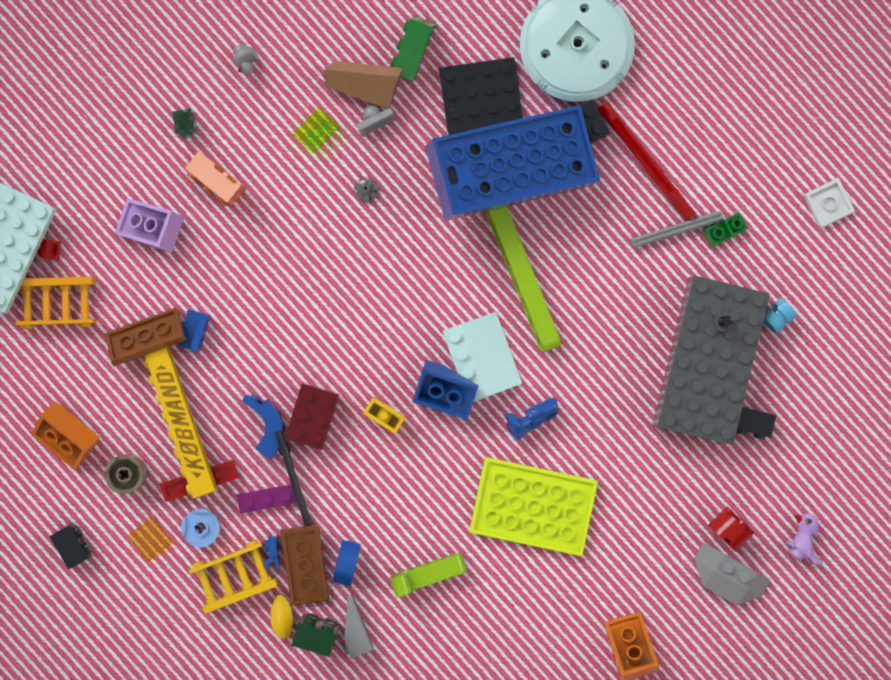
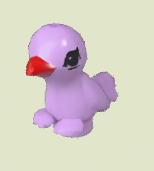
(802, 543)

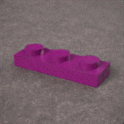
(266, 498)

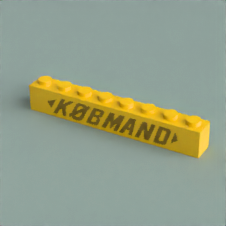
(180, 422)

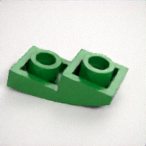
(725, 229)

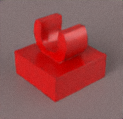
(50, 249)

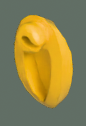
(281, 617)

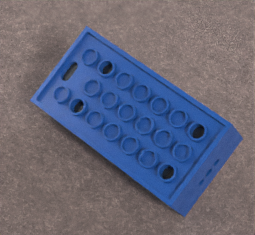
(512, 162)

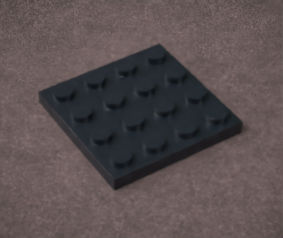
(480, 94)

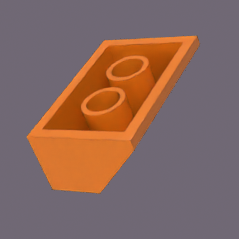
(65, 435)

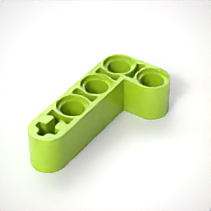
(427, 574)

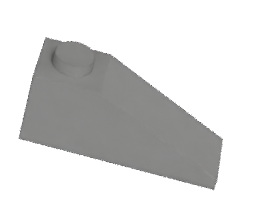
(356, 635)

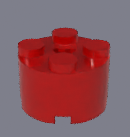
(731, 529)

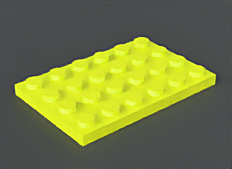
(533, 506)

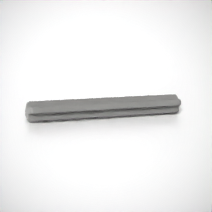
(676, 229)

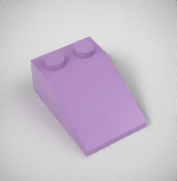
(149, 225)

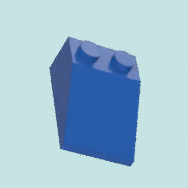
(445, 390)

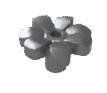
(366, 193)

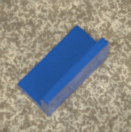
(194, 329)

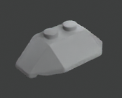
(728, 576)

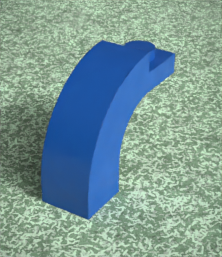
(273, 423)

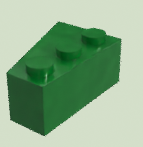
(413, 46)

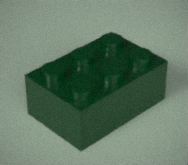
(316, 634)

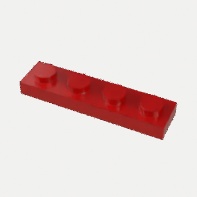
(177, 487)

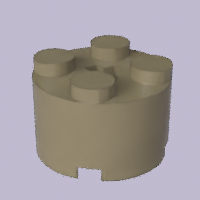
(115, 476)

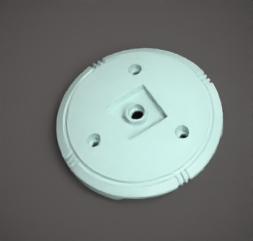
(573, 71)

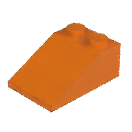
(631, 646)

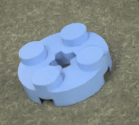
(192, 534)

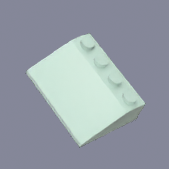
(483, 355)

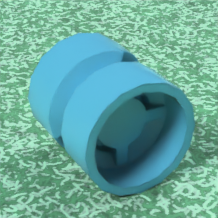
(779, 315)

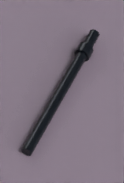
(284, 451)

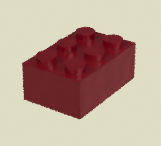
(312, 416)

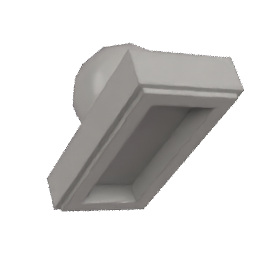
(374, 119)

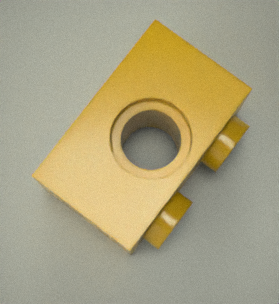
(384, 415)

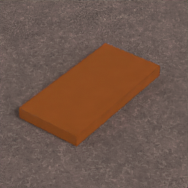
(145, 336)
(304, 564)

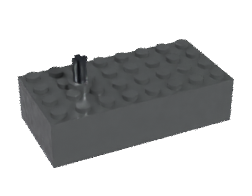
(711, 359)

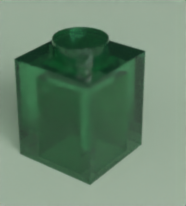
(184, 123)

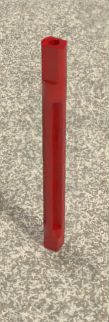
(647, 161)

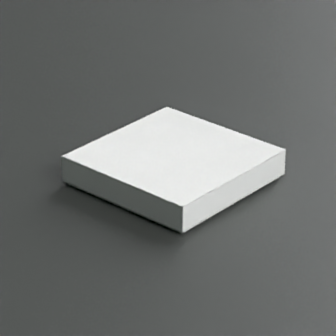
(828, 203)

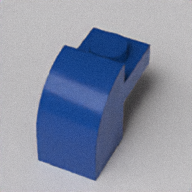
(346, 562)

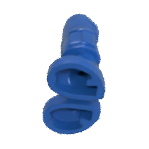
(535, 417)

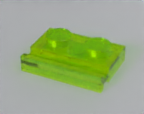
(316, 130)

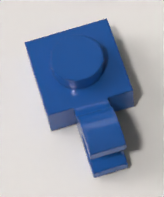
(271, 546)

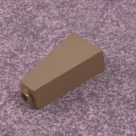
(364, 81)

